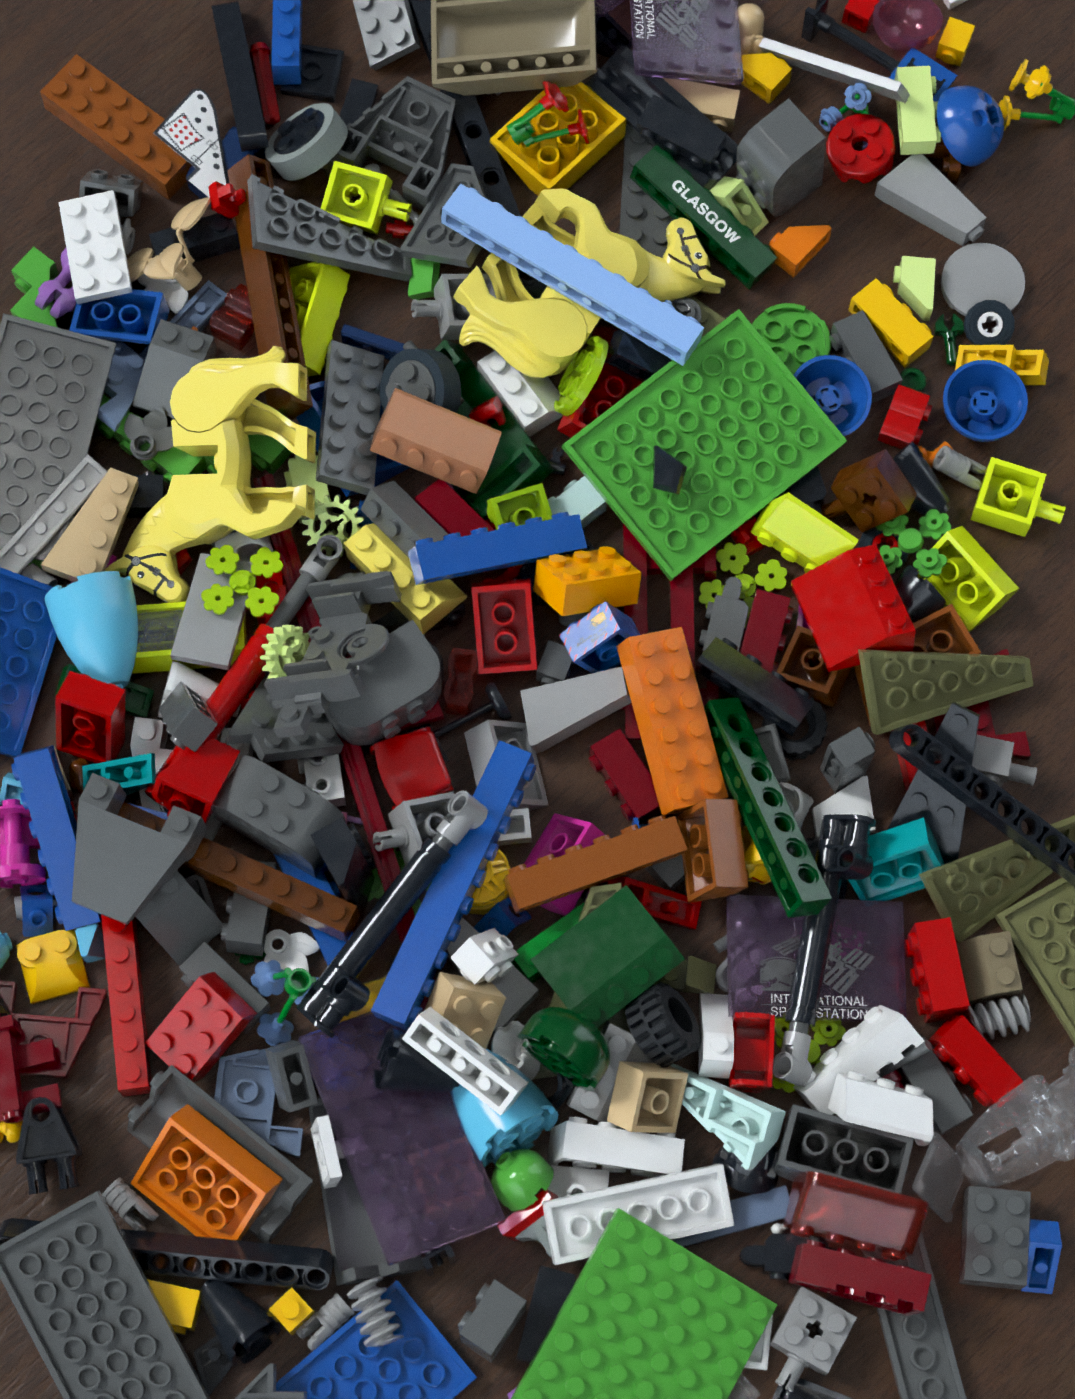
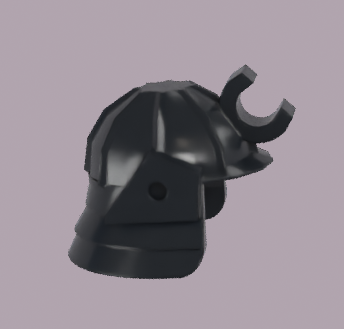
(753, 1181)

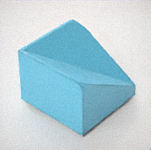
(91, 942)

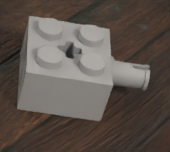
(445, 308)
(993, 760)
(413, 823)
(803, 1351)

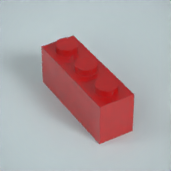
(974, 1060)

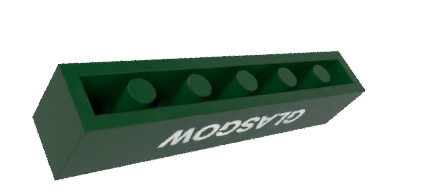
(714, 224)

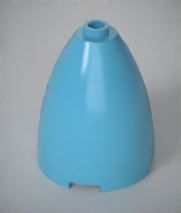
(97, 625)
(515, 1129)

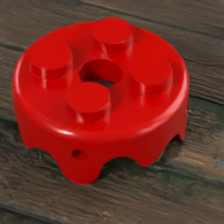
(863, 164)

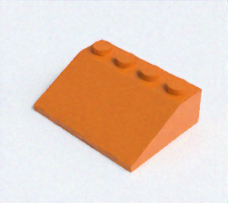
(205, 1178)

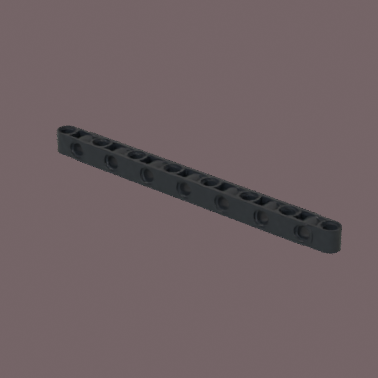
(478, 151)

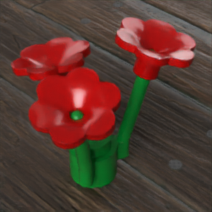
(522, 128)

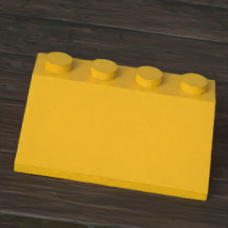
(566, 158)

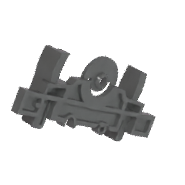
(324, 671)

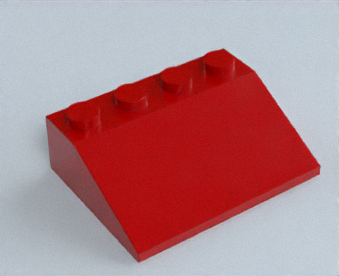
(853, 607)

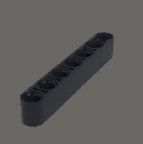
(240, 76)

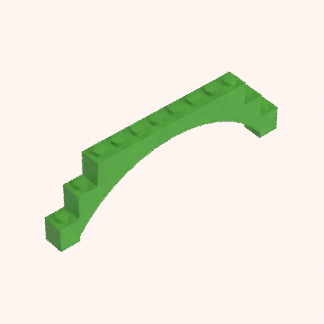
(265, 451)

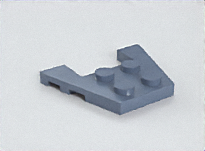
(121, 384)
(249, 1094)

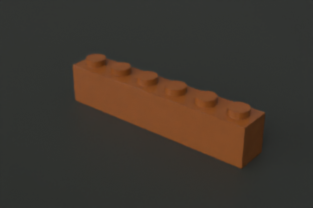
(594, 864)

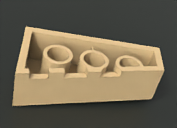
(94, 530)

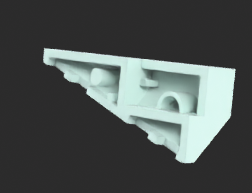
(738, 1120)

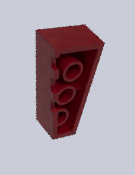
(860, 1278)

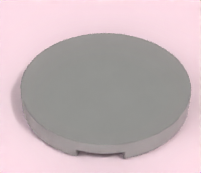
(981, 274)

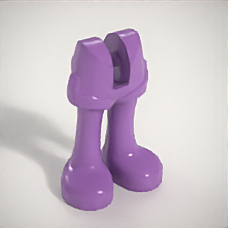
(54, 290)

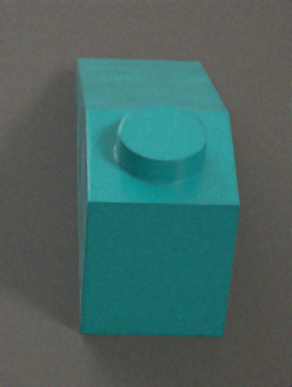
(131, 772)

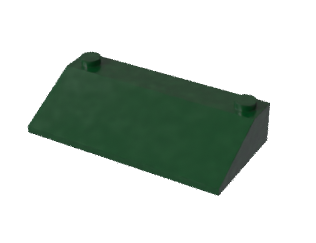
(516, 458)

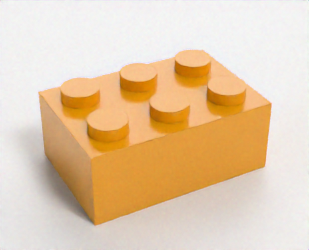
(586, 579)

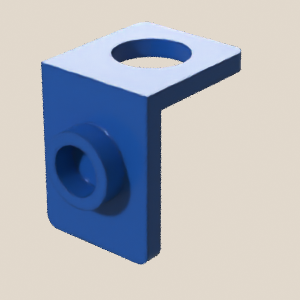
(36, 910)
(502, 919)

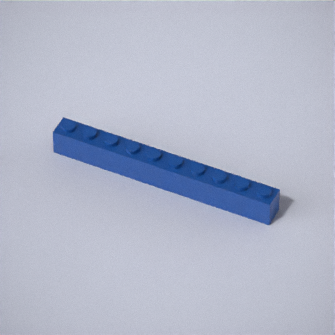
(452, 890)

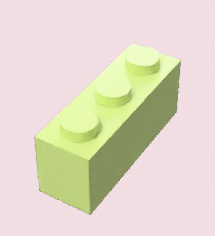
(917, 116)

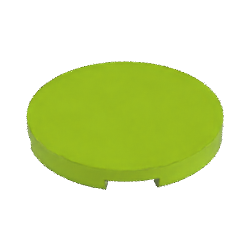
(581, 376)

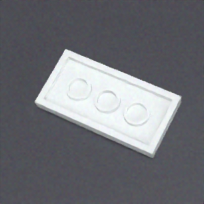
(95, 247)

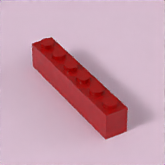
(127, 1007)

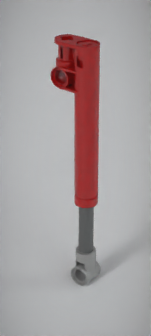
(248, 665)

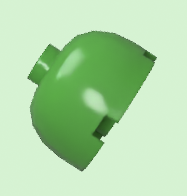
(519, 1177)

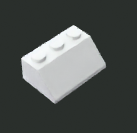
(526, 397)
(882, 1105)

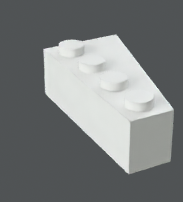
(862, 1049)
(615, 1148)

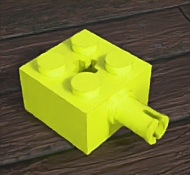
(374, 201)
(1025, 502)

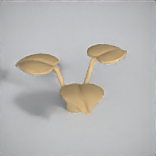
(170, 263)

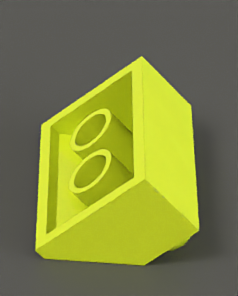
(801, 533)
(970, 578)

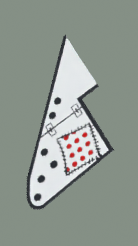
(195, 136)

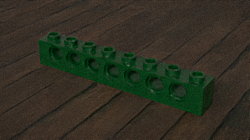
(765, 810)

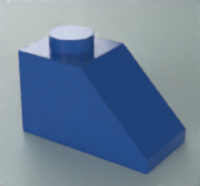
(1043, 1256)

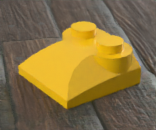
(52, 965)

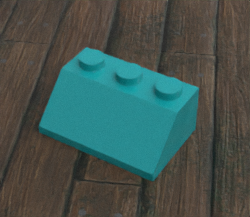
(898, 860)

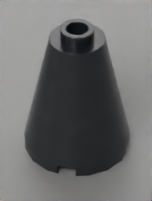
(922, 479)
(918, 595)
(407, 1069)
(238, 1321)

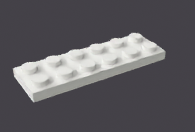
(670, 1204)

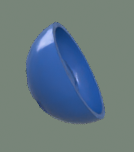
(969, 124)
(839, 383)
(994, 391)

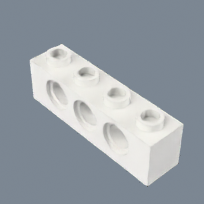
(465, 1060)

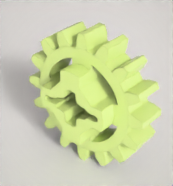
(325, 514)
(284, 647)

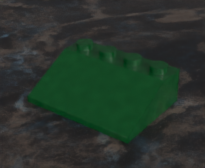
(608, 958)

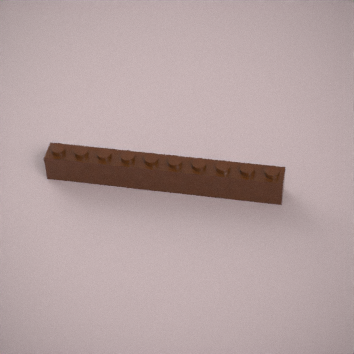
(269, 290)
(261, 882)

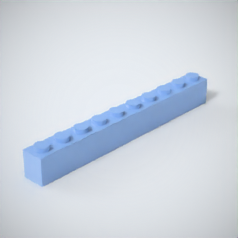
(572, 274)

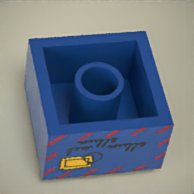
(595, 637)

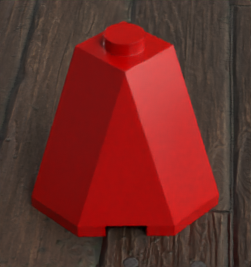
(196, 779)

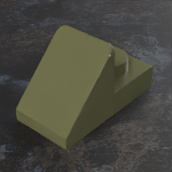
(691, 976)

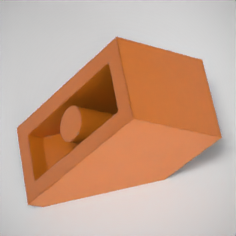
(798, 246)

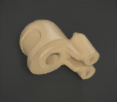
(751, 28)

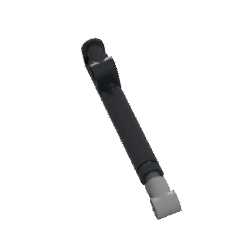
(839, 856)
(338, 988)

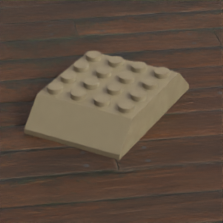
(511, 44)

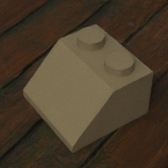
(989, 967)

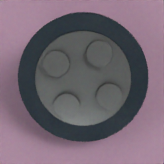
(424, 375)

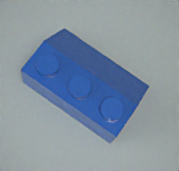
(122, 317)

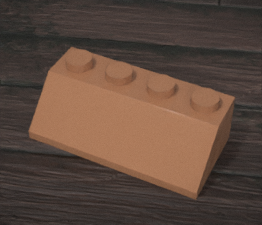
(435, 441)

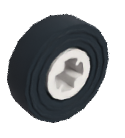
(977, 315)

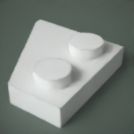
(849, 800)

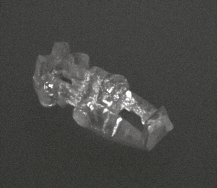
(1044, 1120)

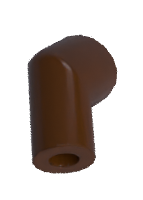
(76, 774)

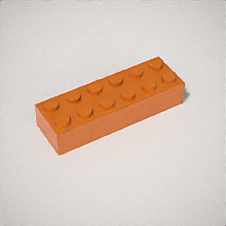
(671, 720)

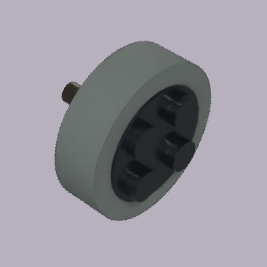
(307, 142)

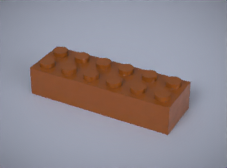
(115, 124)

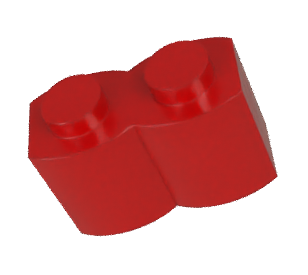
(904, 417)

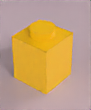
(954, 41)
(291, 1311)

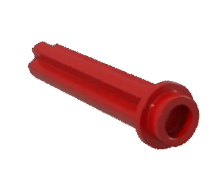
(260, 54)

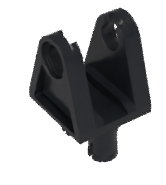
(47, 1142)

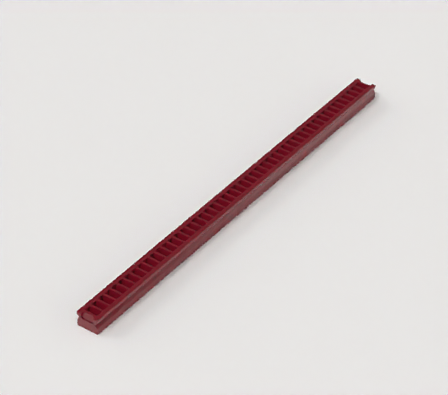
(351, 755)

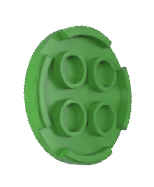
(793, 333)

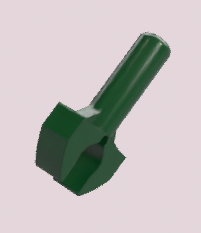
(949, 336)

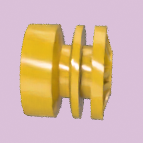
(493, 887)

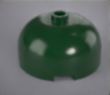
(567, 1045)

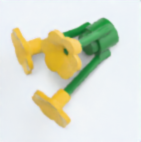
(1035, 85)

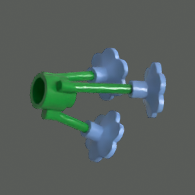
(270, 980)

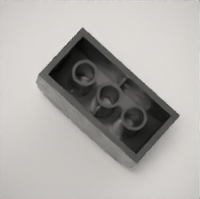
(781, 159)
(398, 690)
(275, 812)
(842, 1150)

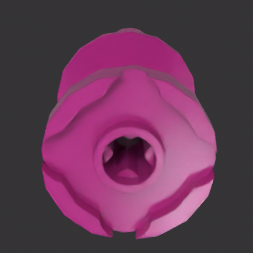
(15, 855)

